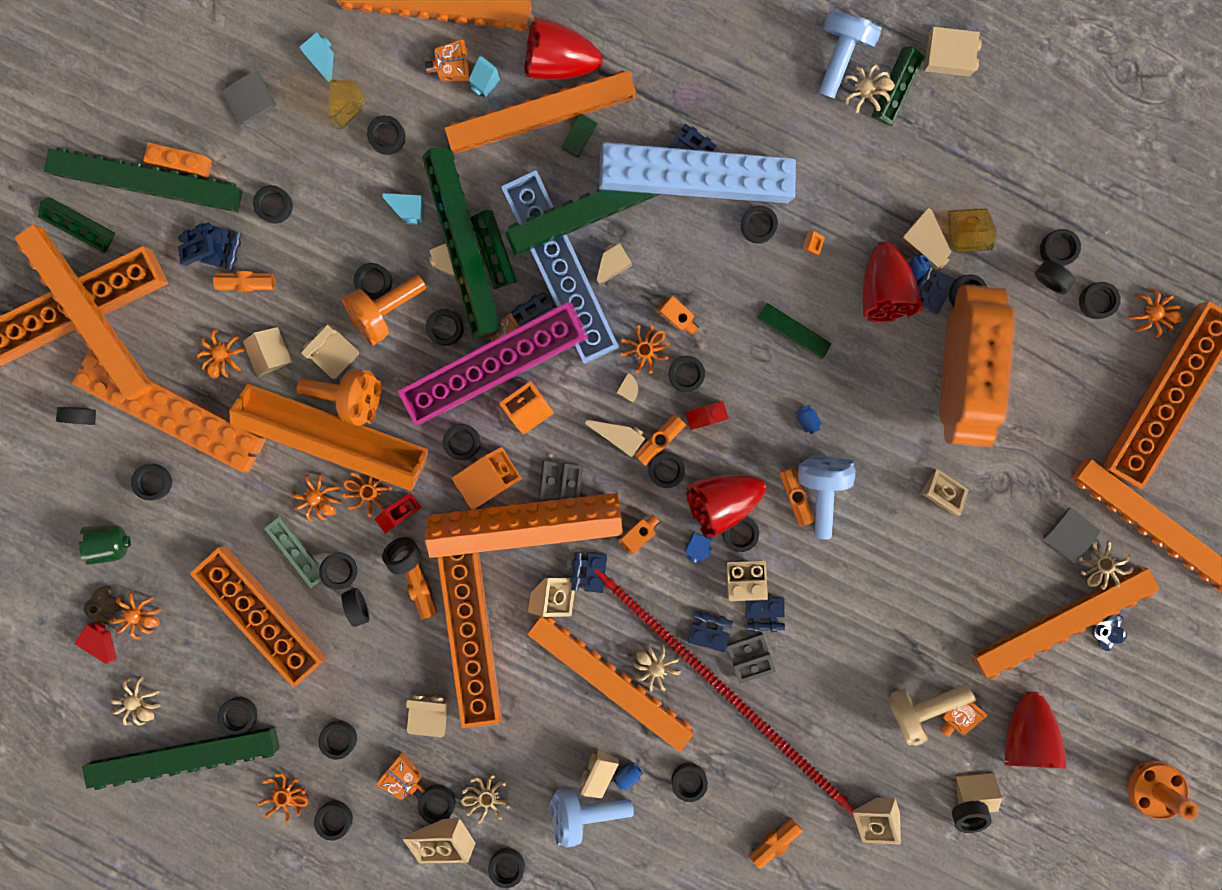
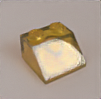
(345, 102)
(971, 230)

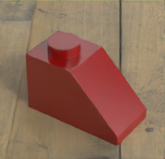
(707, 415)
(397, 513)
(97, 642)

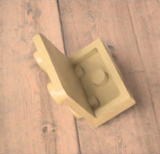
(330, 351)
(427, 715)

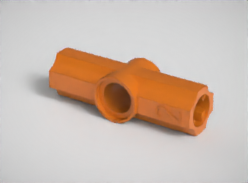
(244, 281)
(669, 431)
(801, 508)
(420, 592)
(775, 843)

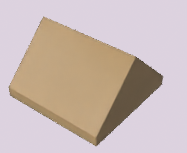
(267, 351)
(945, 492)
(979, 787)

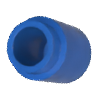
(919, 266)
(809, 419)
(627, 776)

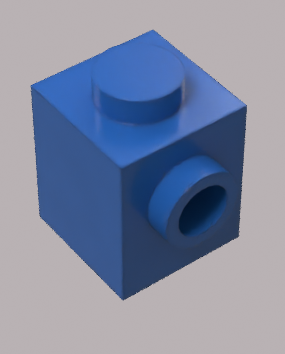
(698, 547)

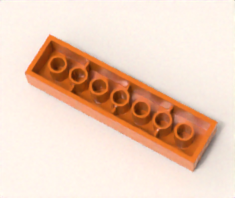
(258, 615)

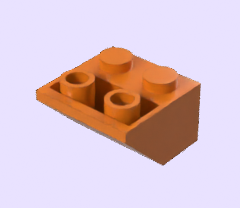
(526, 407)

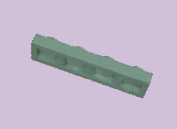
(294, 551)

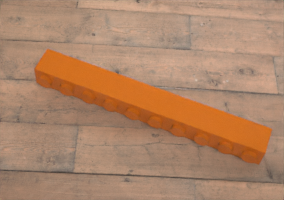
(499, 13)
(540, 112)
(83, 312)
(1150, 521)
(1065, 622)
(611, 683)

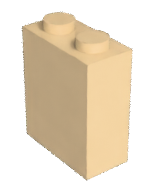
(952, 51)

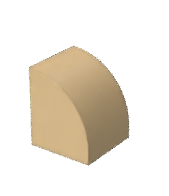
(629, 388)

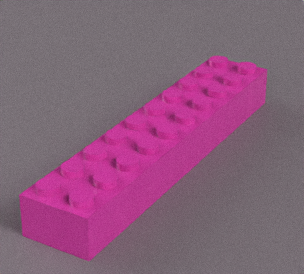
(493, 364)

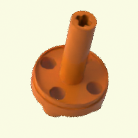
(368, 315)
(354, 397)
(1160, 791)

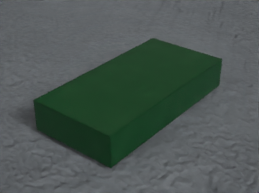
(579, 135)

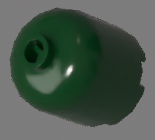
(103, 544)

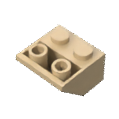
(746, 581)
(599, 774)

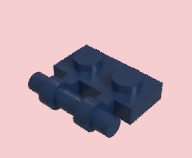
(684, 143)
(220, 241)
(195, 248)
(937, 292)
(535, 301)
(591, 581)
(769, 608)
(708, 637)

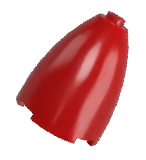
(558, 52)
(889, 286)
(723, 501)
(1034, 735)

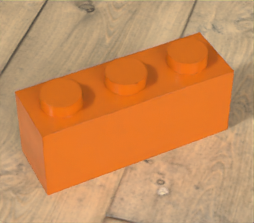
(177, 160)

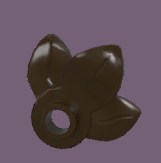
(105, 605)

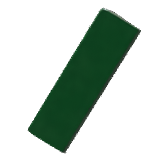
(902, 77)
(75, 224)
(493, 249)
(794, 331)

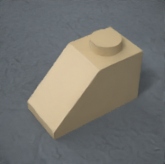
(441, 260)
(612, 263)

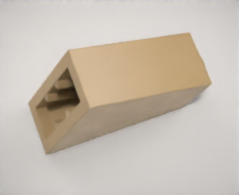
(927, 239)

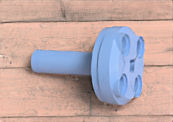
(850, 31)
(826, 476)
(569, 815)

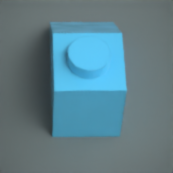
(319, 54)
(483, 77)
(408, 207)

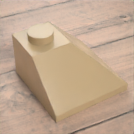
(552, 598)
(879, 821)

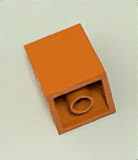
(486, 478)

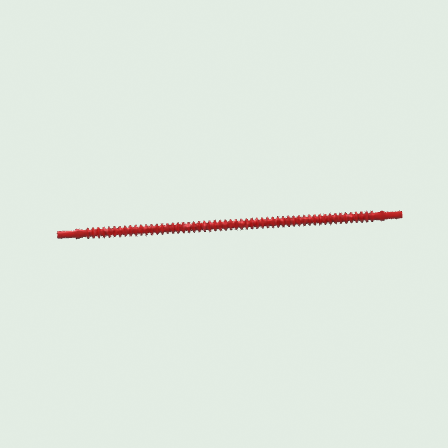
(758, 722)

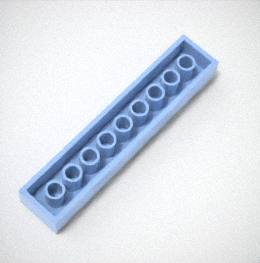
(697, 173)
(562, 268)

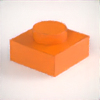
(813, 242)

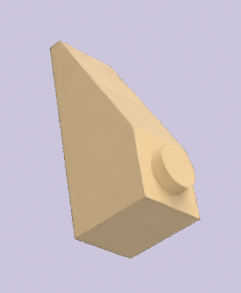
(621, 436)

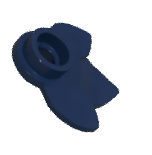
(1109, 632)

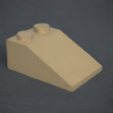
(441, 842)

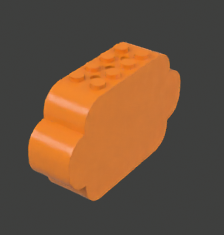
(976, 366)

